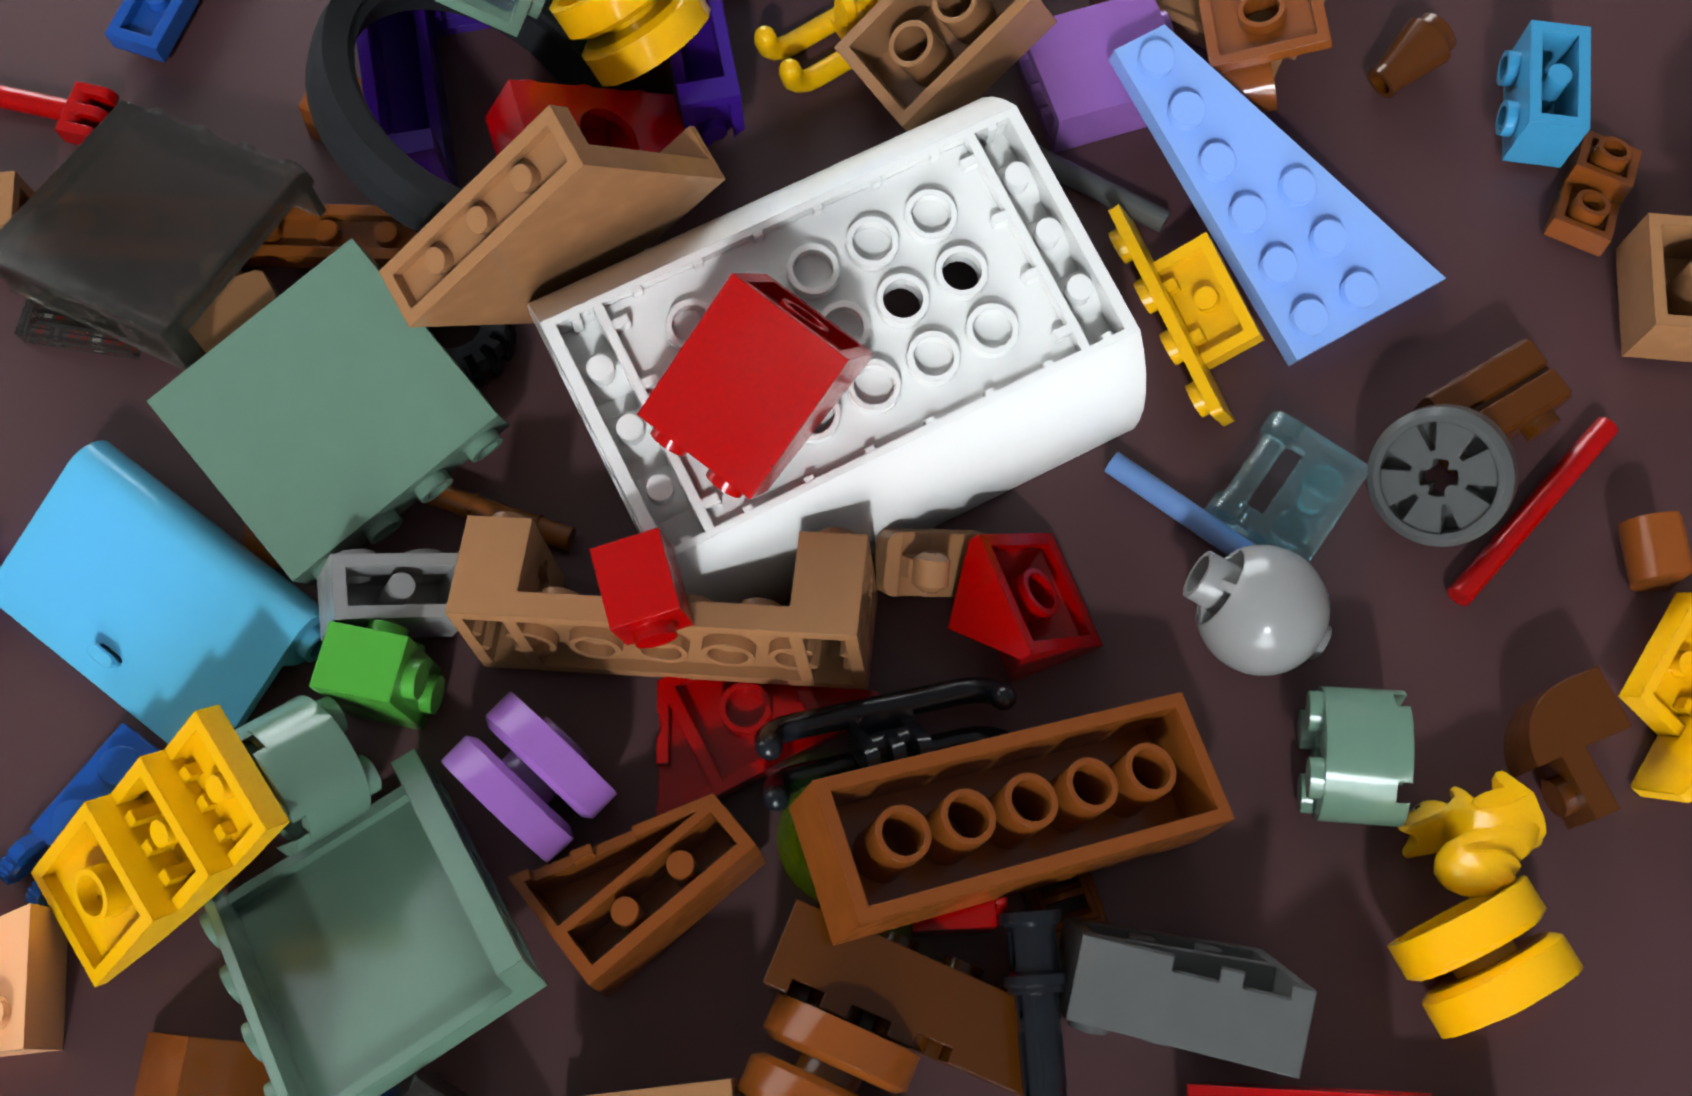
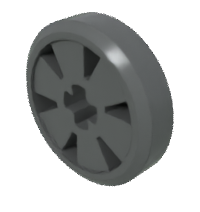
(1467, 506)

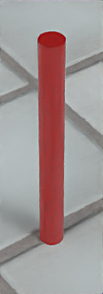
(1532, 511)

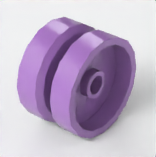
(530, 776)

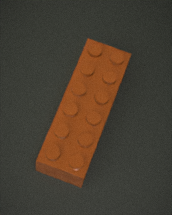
(1005, 815)

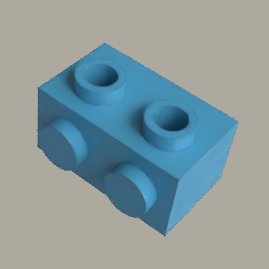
(1545, 94)

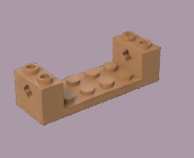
(519, 616)

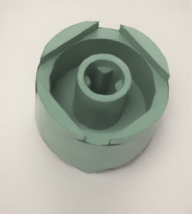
(1357, 755)
(310, 768)

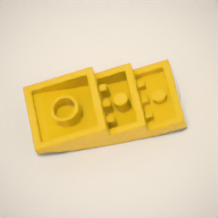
(158, 845)

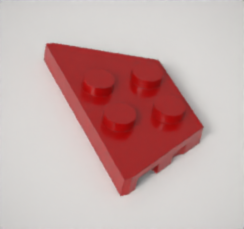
(711, 730)

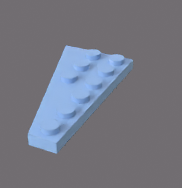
(1286, 227)

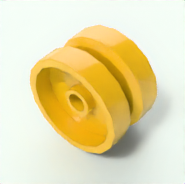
(629, 34)
(1489, 969)

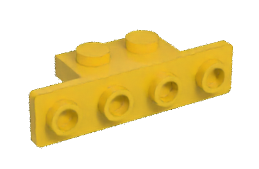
(1198, 305)
(1662, 697)

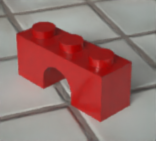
(604, 115)

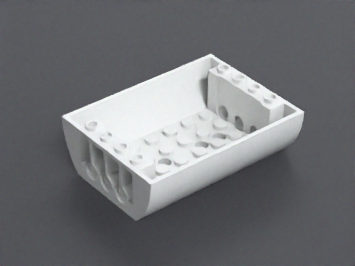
(952, 401)

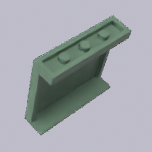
(328, 415)
(371, 947)

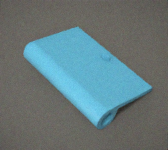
(161, 586)

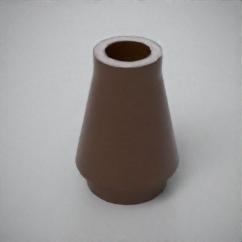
(1415, 52)

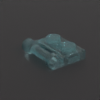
(1308, 499)

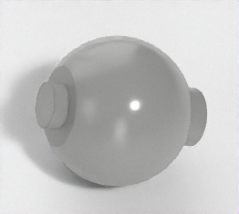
(1260, 608)

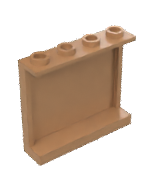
(542, 221)

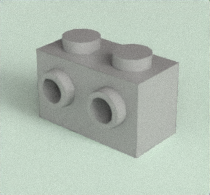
(388, 587)

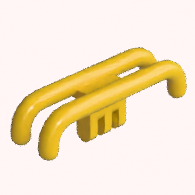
(837, 19)

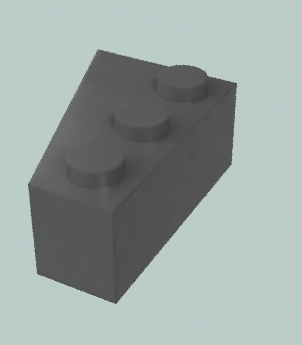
(1185, 994)

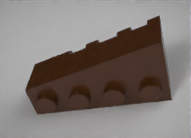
(901, 996)

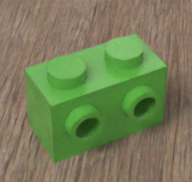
(378, 674)

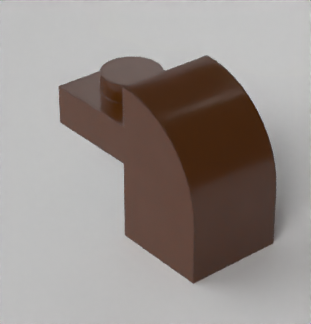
(1552, 738)

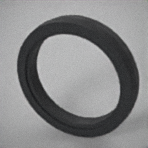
(355, 136)

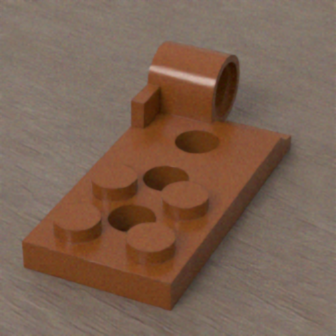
(1245, 48)

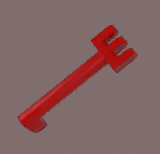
(72, 113)

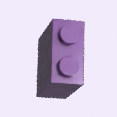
(1071, 76)

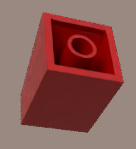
(752, 384)

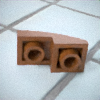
(1592, 193)

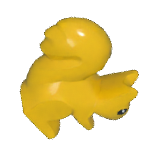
(1477, 837)

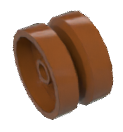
(832, 1056)

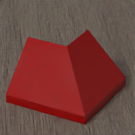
(1022, 603)

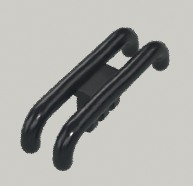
(877, 731)

